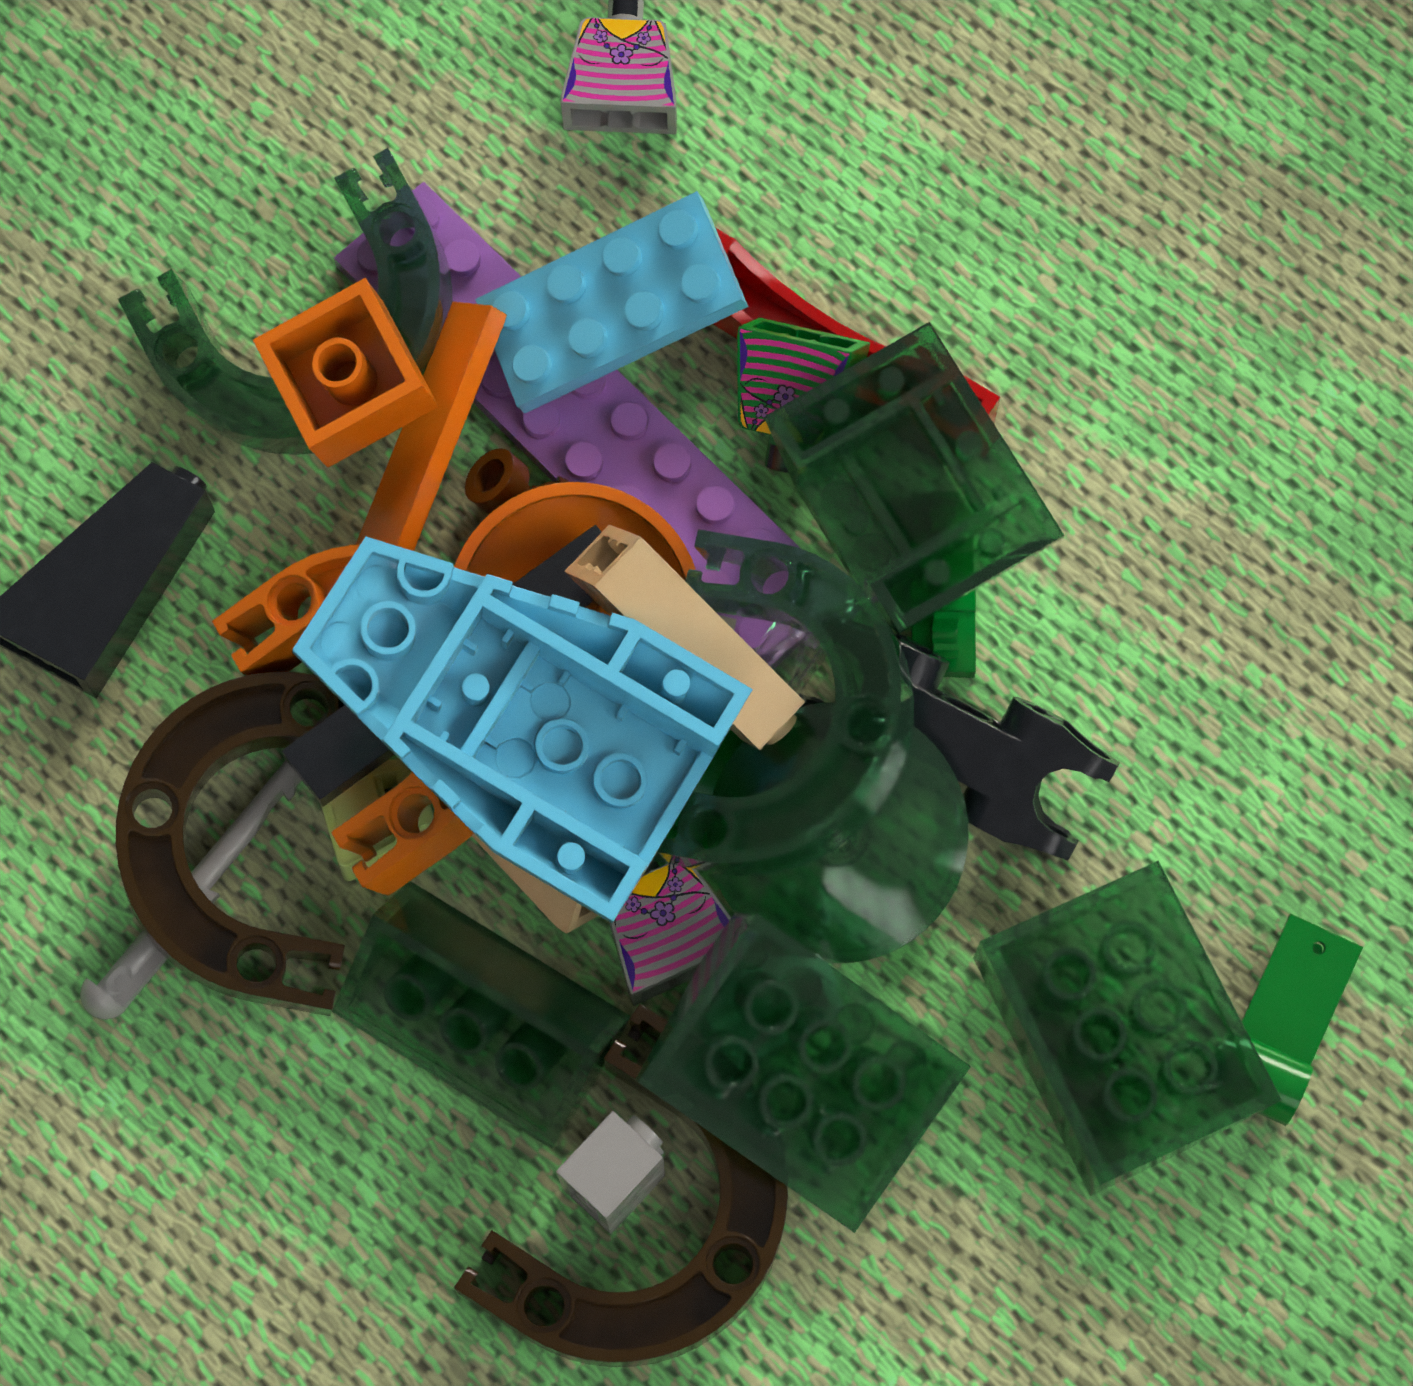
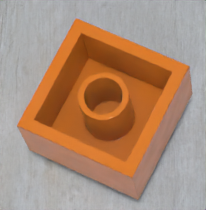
(345, 373)

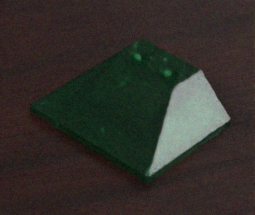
(911, 479)

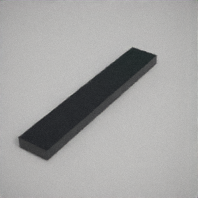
(346, 750)

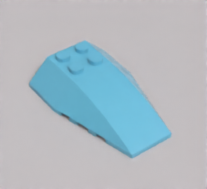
(525, 713)

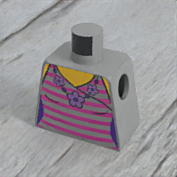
(620, 74)
(666, 929)

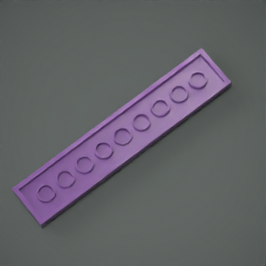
(598, 431)

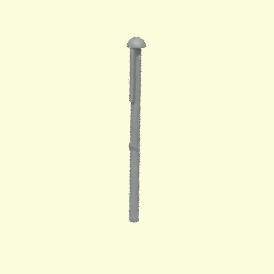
(142, 958)

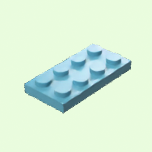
(613, 302)

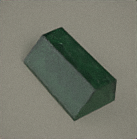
(479, 1012)

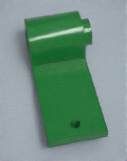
(1296, 1006)

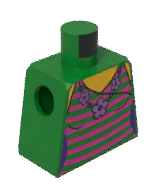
(781, 364)

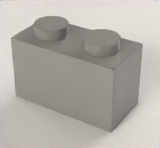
(614, 1169)

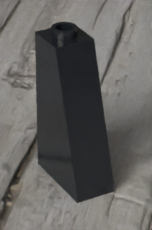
(104, 579)

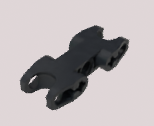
(1002, 758)

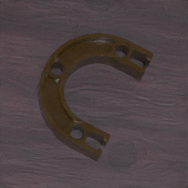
(175, 766)
(672, 1315)

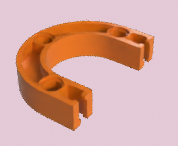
(399, 809)

